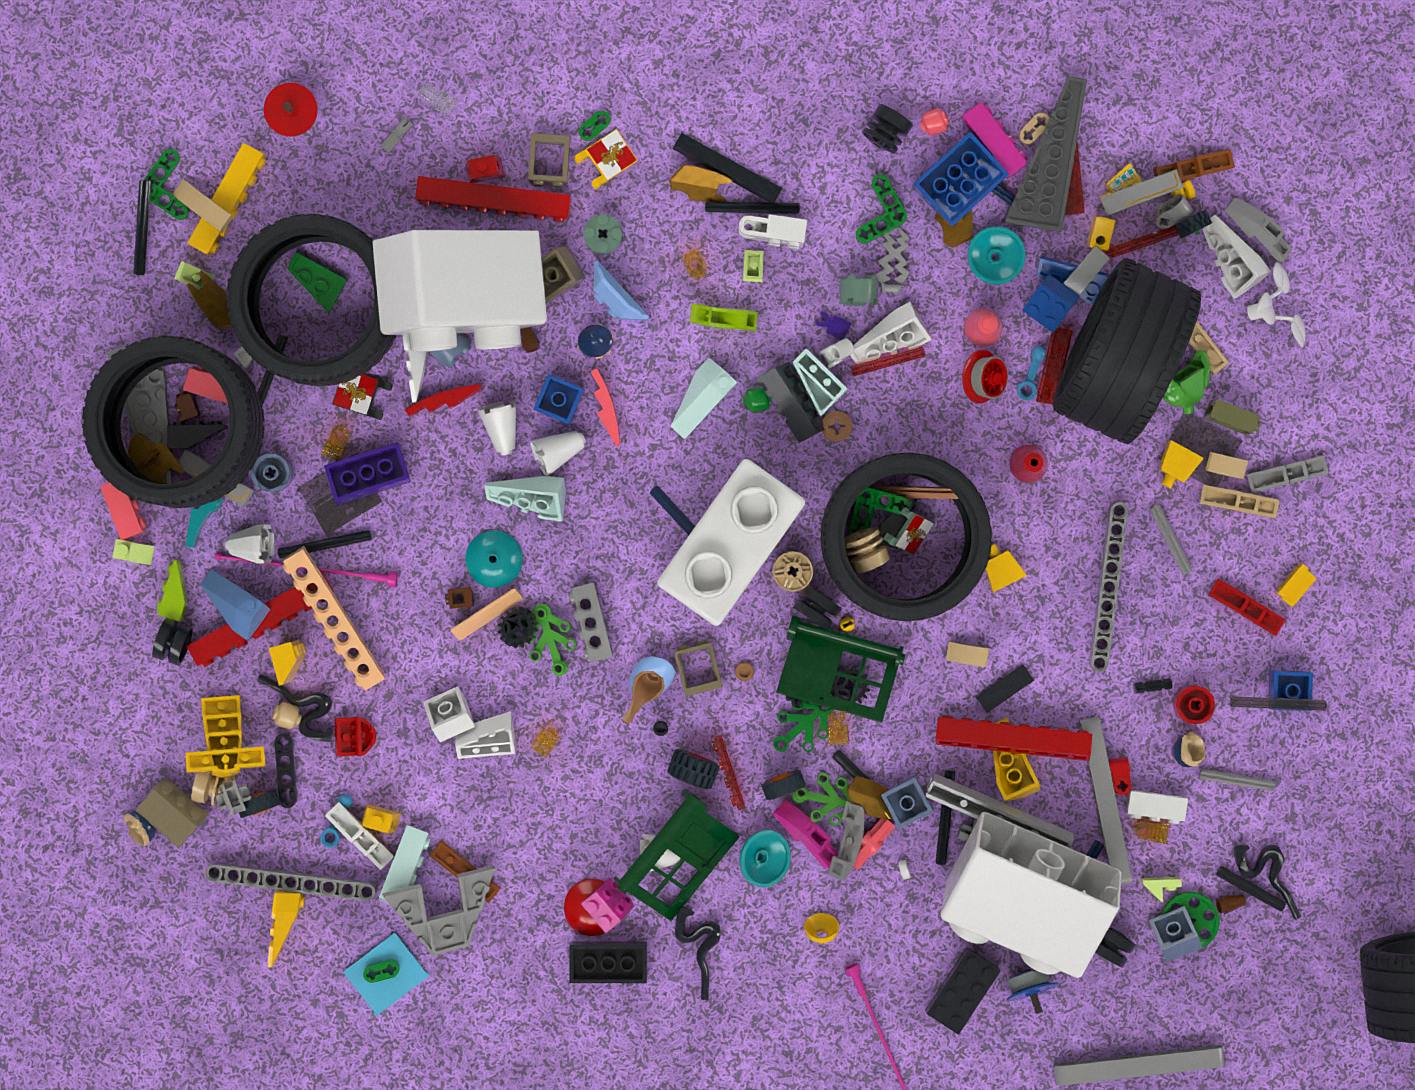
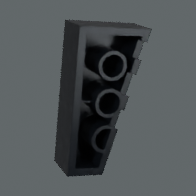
(792, 401)

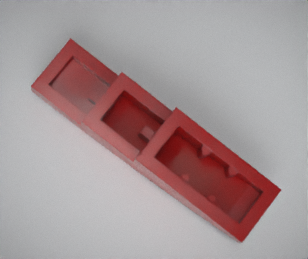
(450, 397)
(1247, 607)

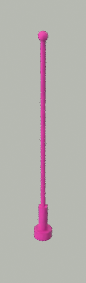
(391, 579)
(852, 971)

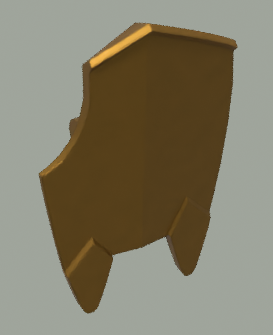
(698, 183)
(959, 233)
(211, 301)
(152, 458)
(868, 795)

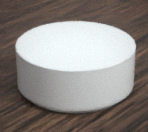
(904, 869)

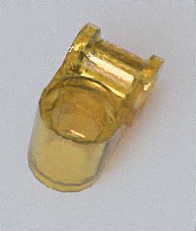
(335, 444)
(1154, 832)

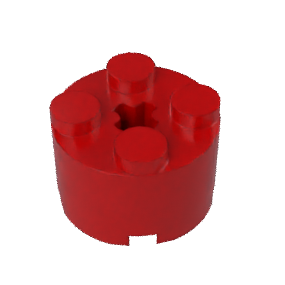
(1204, 705)

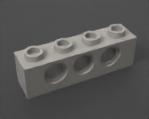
(589, 592)

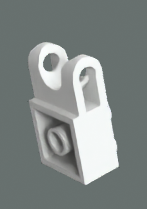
(775, 230)

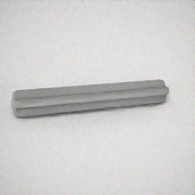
(1170, 539)
(1235, 779)

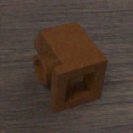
(186, 406)
(467, 593)

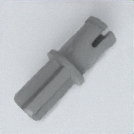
(396, 135)

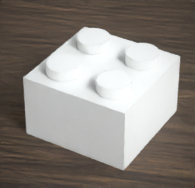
(449, 714)

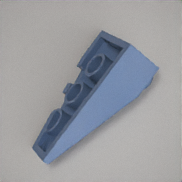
(236, 606)

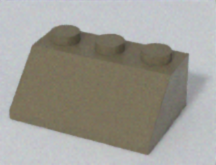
(172, 812)

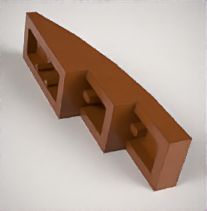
(1199, 165)

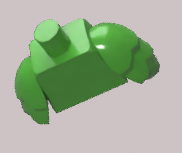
(1189, 383)

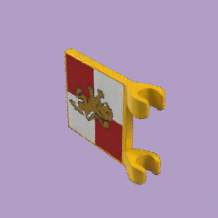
(609, 156)

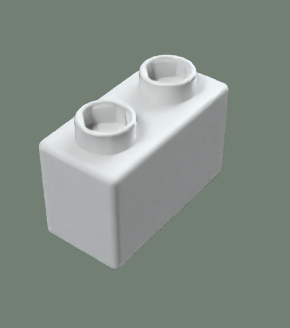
(459, 284)
(731, 542)
(1031, 896)

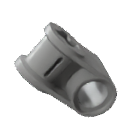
(1173, 209)

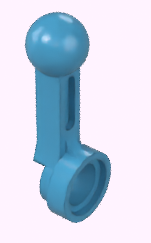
(1038, 354)
(346, 800)

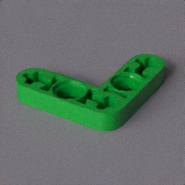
(158, 191)
(887, 217)
(875, 501)

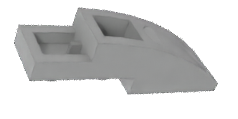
(1257, 223)

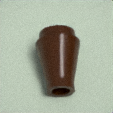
(529, 340)
(1229, 903)

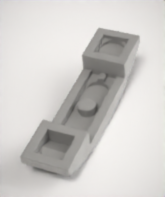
(1086, 270)
(851, 841)

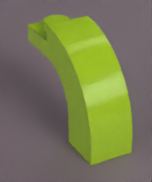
(723, 318)

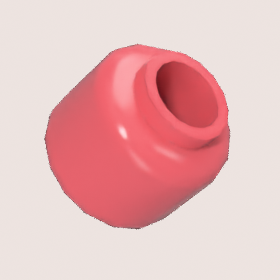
(934, 121)

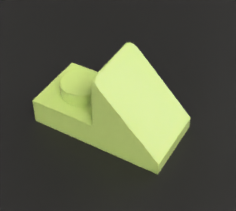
(753, 266)
(189, 274)
(133, 552)
(1156, 885)

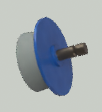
(1030, 984)

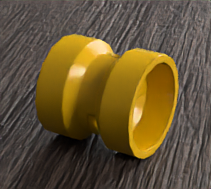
(1188, 191)

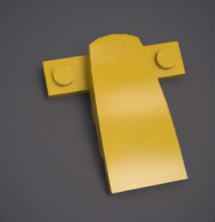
(223, 740)

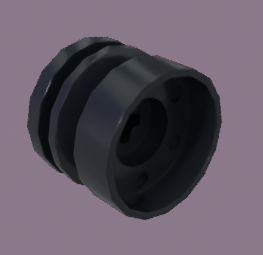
(885, 131)

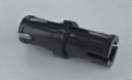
(663, 724)

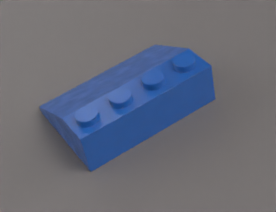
(960, 179)

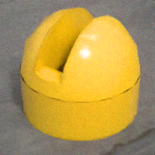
(845, 620)

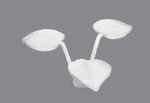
(1265, 309)

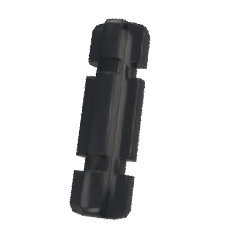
(1154, 685)

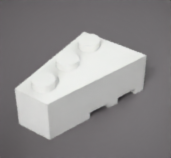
(487, 738)

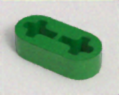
(597, 129)
(382, 975)

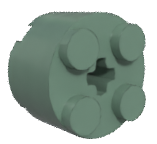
(614, 234)
(858, 291)

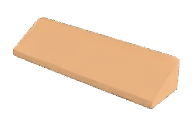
(487, 614)

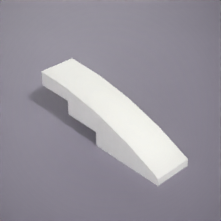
(359, 835)

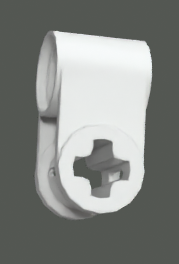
(837, 352)

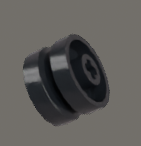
(818, 607)
(172, 641)
(1111, 944)

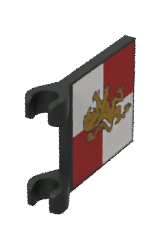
(359, 395)

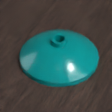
(1007, 247)
(505, 550)
(773, 858)

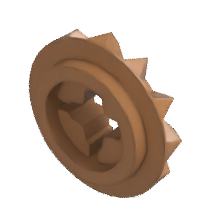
(842, 419)

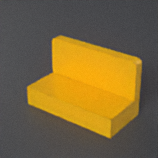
(1295, 585)

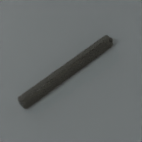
(1278, 703)

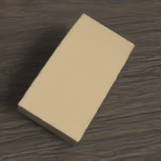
(1226, 465)
(967, 654)

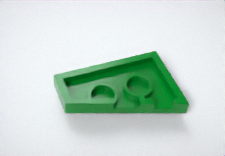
(317, 280)

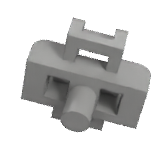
(233, 796)

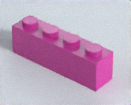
(993, 138)

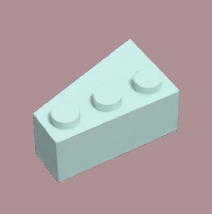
(819, 382)

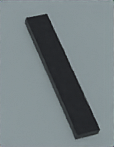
(718, 163)

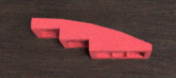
(608, 413)

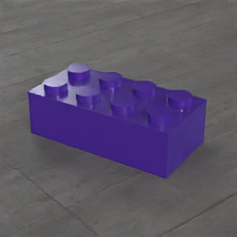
(367, 473)

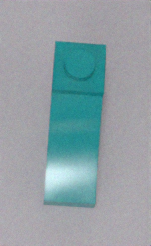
(197, 520)

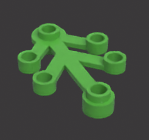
(549, 637)
(832, 800)

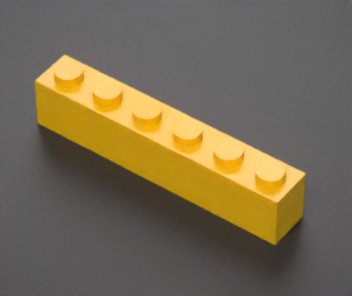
(229, 196)

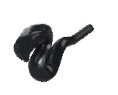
(324, 705)
(1273, 852)
(710, 928)

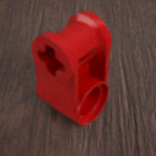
(1120, 772)

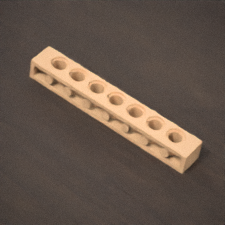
(301, 558)

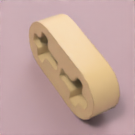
(1030, 125)

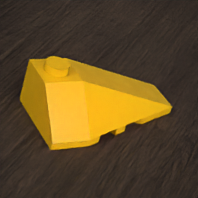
(1014, 774)
(284, 911)

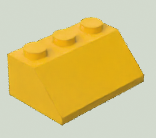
(287, 660)

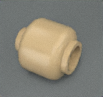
(286, 715)

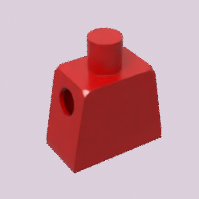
(484, 168)

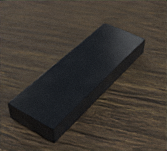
(1004, 688)

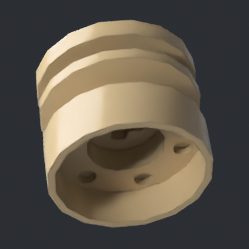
(865, 550)
(798, 561)
(207, 785)

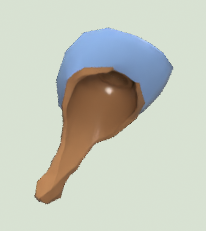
(647, 681)

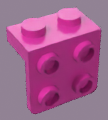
(608, 905)

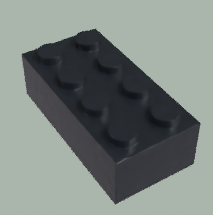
(608, 962)
(962, 990)

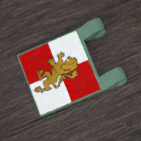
(912, 532)

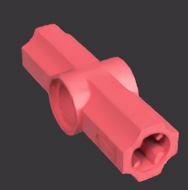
(873, 840)

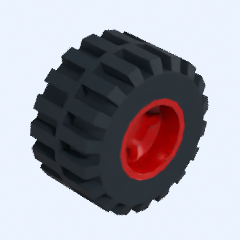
(693, 769)

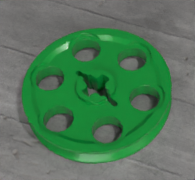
(1197, 913)

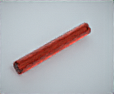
(1141, 242)
(887, 361)

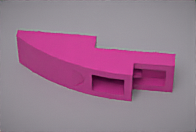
(806, 831)

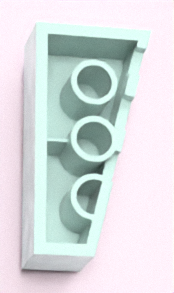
(406, 861)

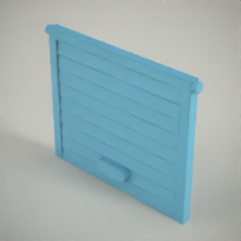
(386, 992)

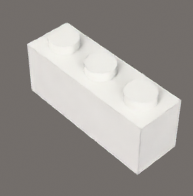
(1156, 806)

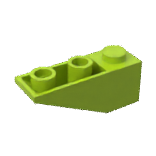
(174, 600)

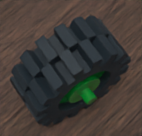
(1193, 224)

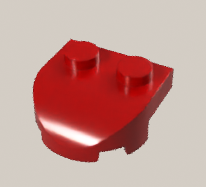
(353, 736)

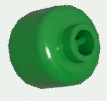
(756, 399)

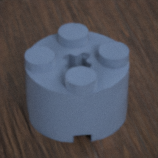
(447, 356)
(263, 466)

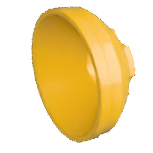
(821, 923)

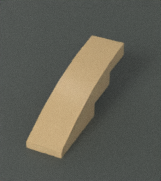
(202, 205)
(1239, 501)

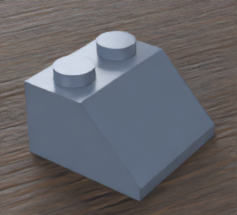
(907, 802)
(1175, 934)

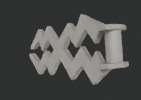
(893, 253)

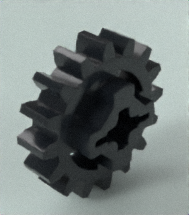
(514, 636)
(841, 687)

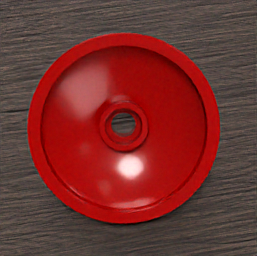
(576, 914)

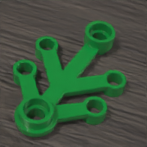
(807, 723)

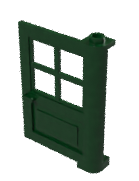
(814, 664)
(693, 838)

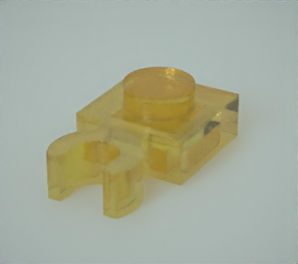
(838, 732)

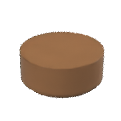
(744, 671)

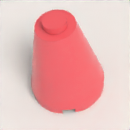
(983, 327)

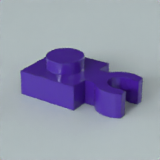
(836, 327)

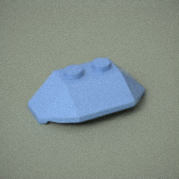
(615, 297)

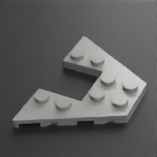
(447, 930)

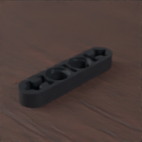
(288, 770)

